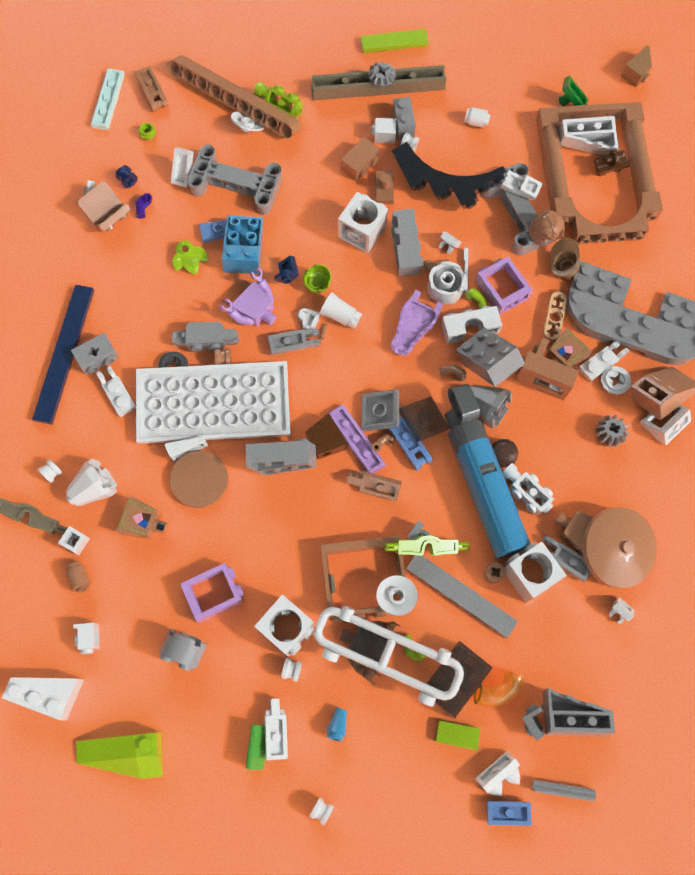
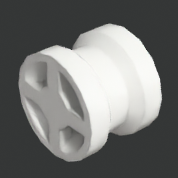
(413, 141)
(50, 470)
(291, 670)
(321, 811)

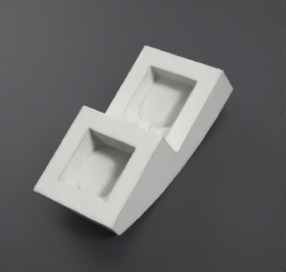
(524, 187)

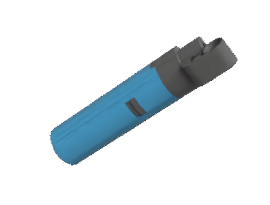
(484, 474)

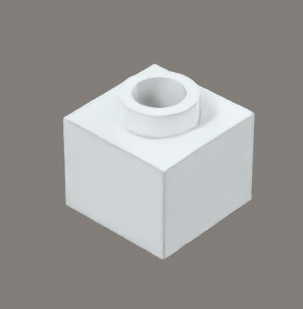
(70, 536)

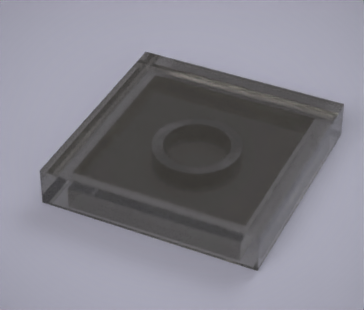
(424, 419)

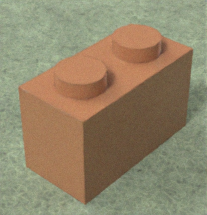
(360, 159)

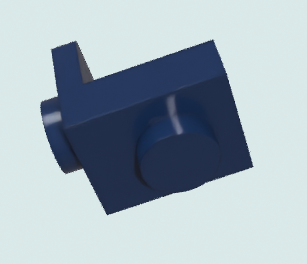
(288, 270)

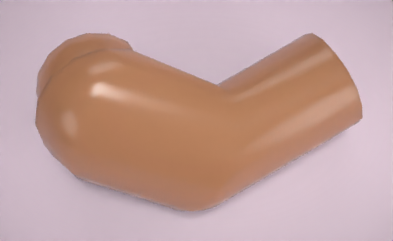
(455, 370)
(380, 443)

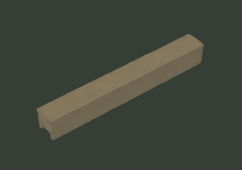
(359, 85)

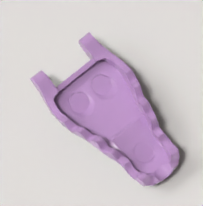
(414, 323)

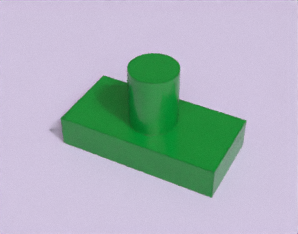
(572, 93)

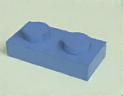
(509, 813)

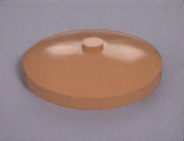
(619, 547)

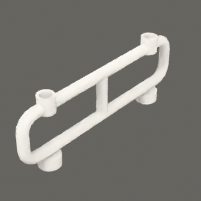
(427, 693)

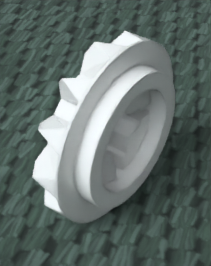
(611, 373)

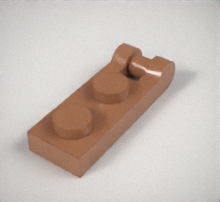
(151, 88)

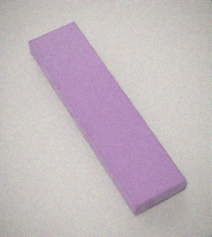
(357, 440)

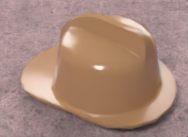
(565, 258)

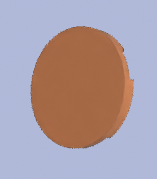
(199, 479)

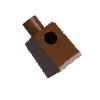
(326, 437)

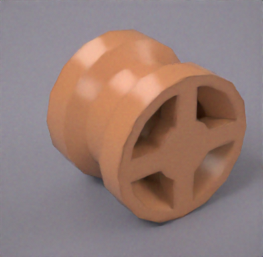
(223, 356)
(491, 575)

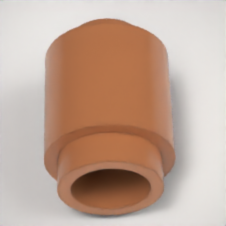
(77, 577)

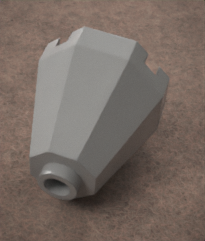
(492, 403)

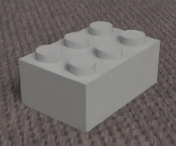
(490, 356)

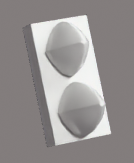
(503, 768)

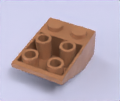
(662, 391)

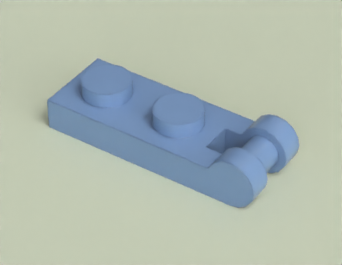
(410, 446)

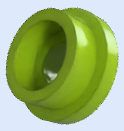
(147, 127)

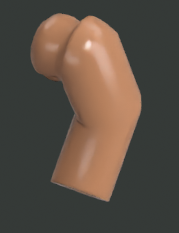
(428, 265)

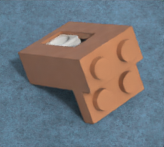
(545, 373)

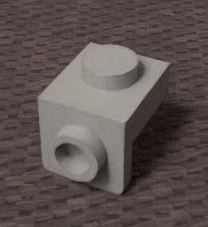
(533, 725)

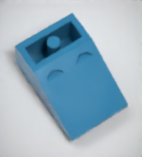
(242, 244)

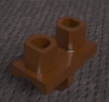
(611, 162)

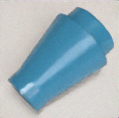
(337, 727)

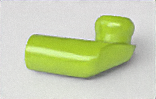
(411, 653)

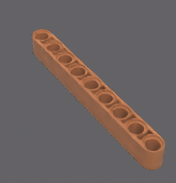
(234, 96)

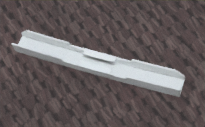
(465, 260)

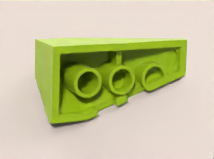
(127, 755)

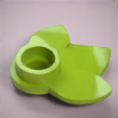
(189, 259)

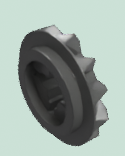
(168, 359)

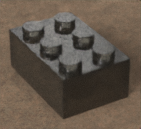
(474, 670)

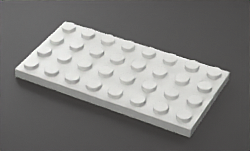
(212, 402)

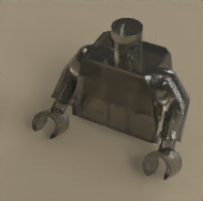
(368, 645)

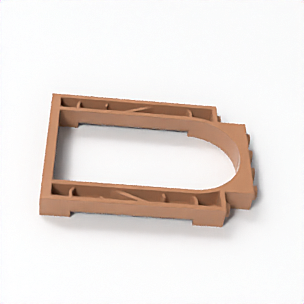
(647, 198)

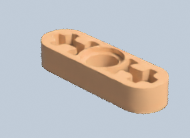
(560, 311)

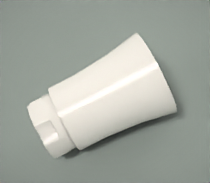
(340, 311)

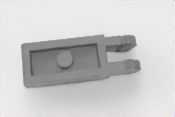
(293, 341)
(568, 559)

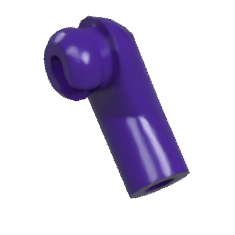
(141, 204)

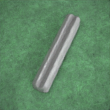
(563, 790)

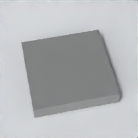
(380, 410)

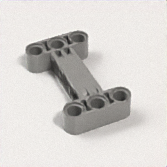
(235, 179)
(520, 211)

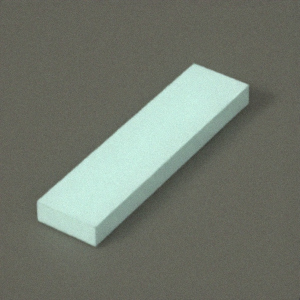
(107, 99)

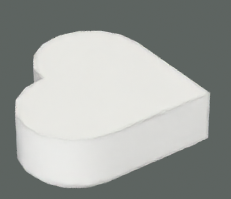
(308, 318)

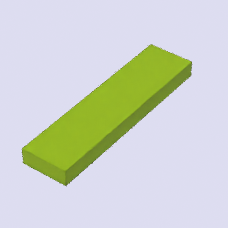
(394, 40)

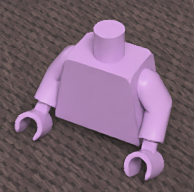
(253, 304)

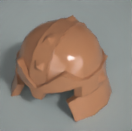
(547, 226)

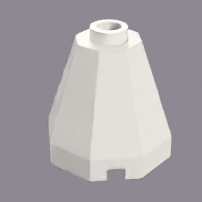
(91, 484)

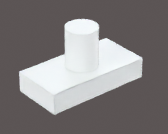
(181, 166)

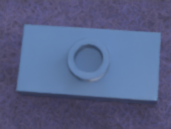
(213, 231)

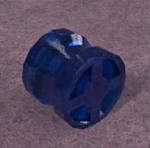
(126, 176)

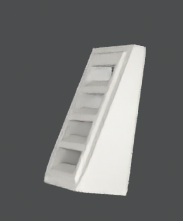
(180, 448)

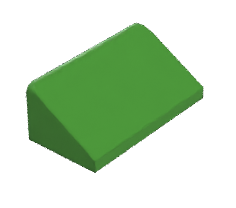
(256, 748)

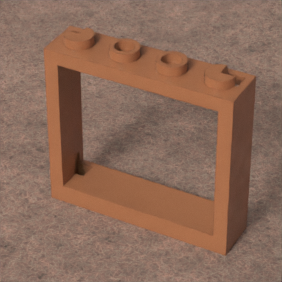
(357, 546)

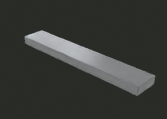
(462, 595)

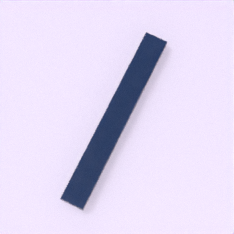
(63, 356)

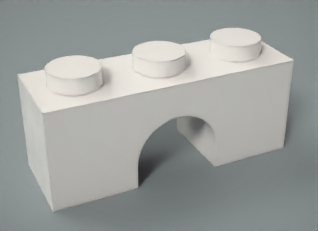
(454, 324)

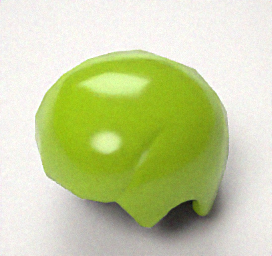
(317, 278)

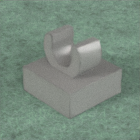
(417, 531)

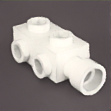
(533, 490)

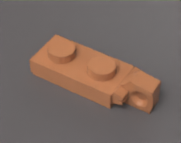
(375, 484)

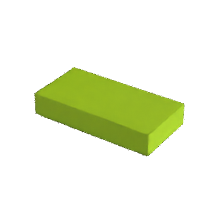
(458, 735)

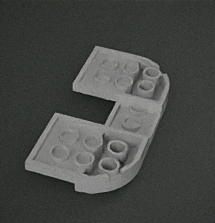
(598, 312)

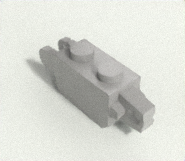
(205, 336)

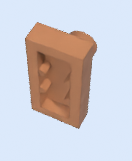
(384, 187)

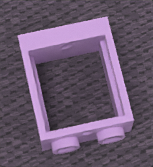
(510, 301)
(193, 602)

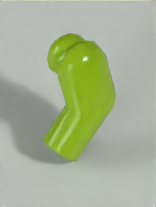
(478, 296)

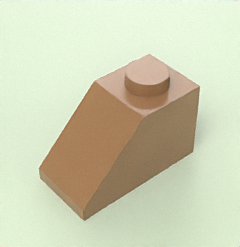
(638, 68)

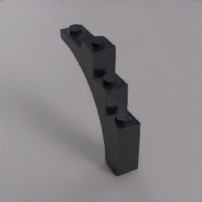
(443, 184)

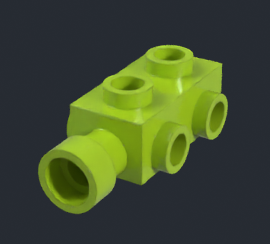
(285, 103)

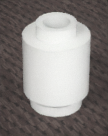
(477, 117)

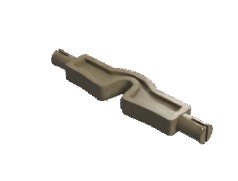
(36, 519)

